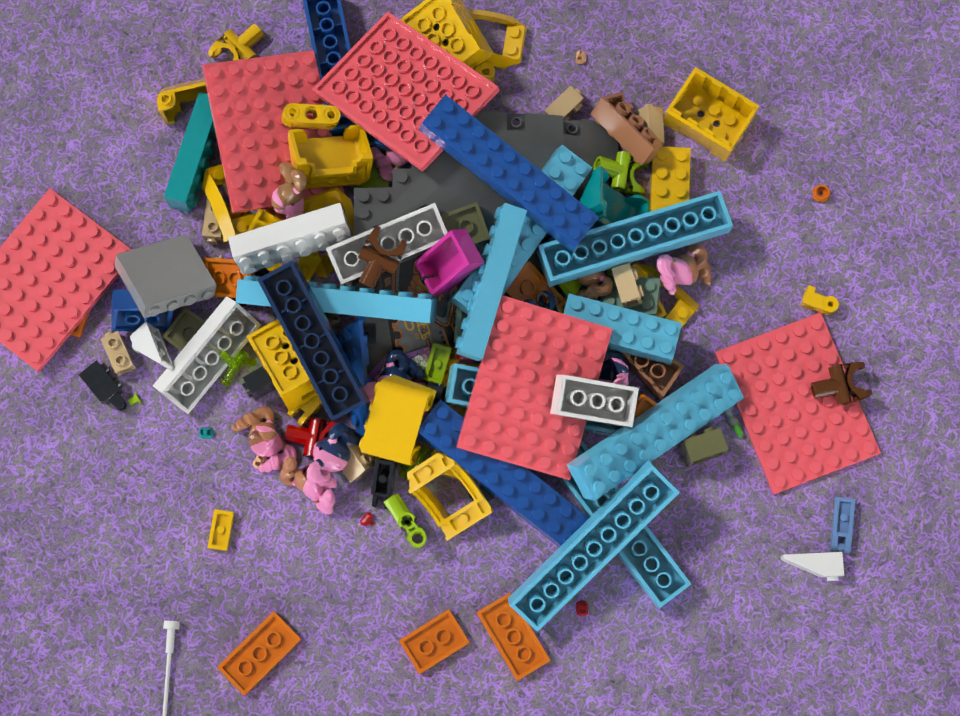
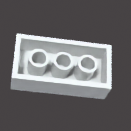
(594, 400)

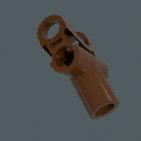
(378, 259)
(841, 384)

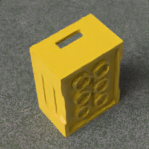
(455, 24)
(718, 104)
(287, 378)

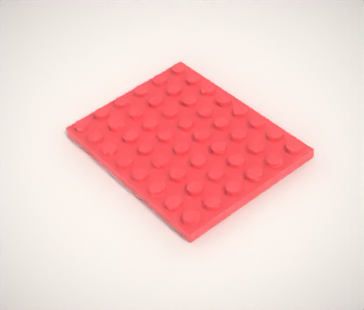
(394, 84)
(248, 124)
(52, 277)
(516, 385)
(788, 428)

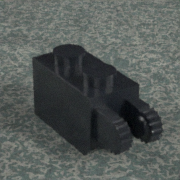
(103, 386)
(383, 480)

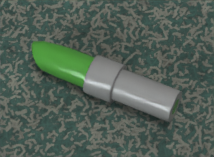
(734, 423)

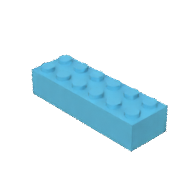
(632, 330)

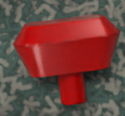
(366, 519)
(582, 608)

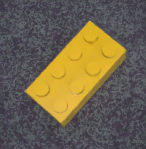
(669, 177)

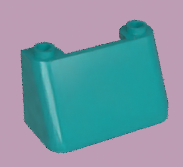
(608, 203)

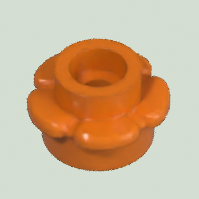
(821, 188)

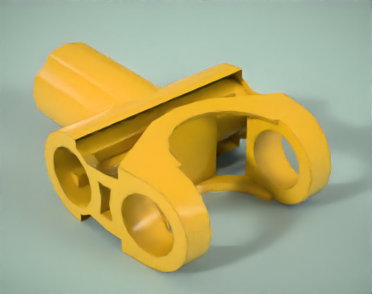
(238, 45)

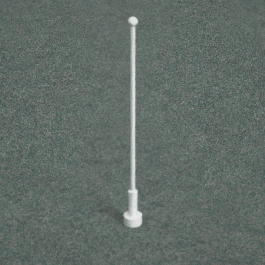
(170, 626)

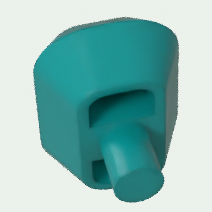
(206, 432)

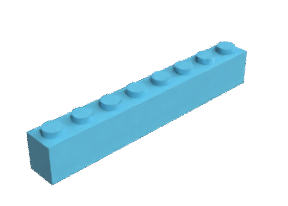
(491, 282)

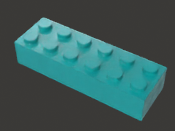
(192, 157)

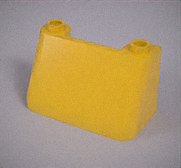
(172, 96)
(332, 159)

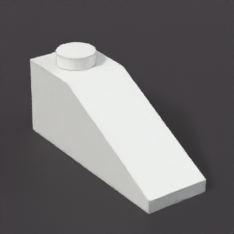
(150, 343)
(823, 565)

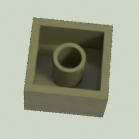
(703, 446)

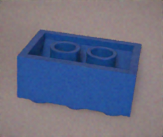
(127, 316)

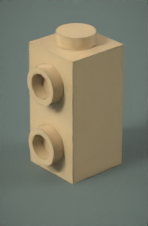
(566, 104)
(653, 119)
(211, 231)
(625, 280)
(117, 352)

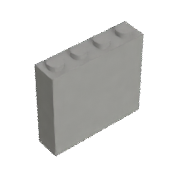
(165, 276)

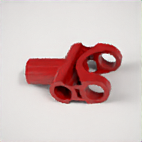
(308, 436)

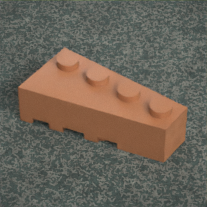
(627, 127)
(654, 374)

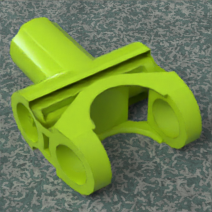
(621, 172)
(401, 513)

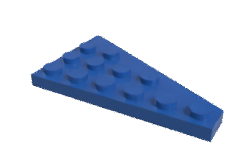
(355, 347)

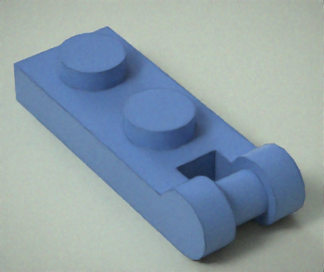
(842, 524)

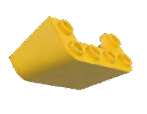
(396, 419)

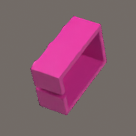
(451, 260)

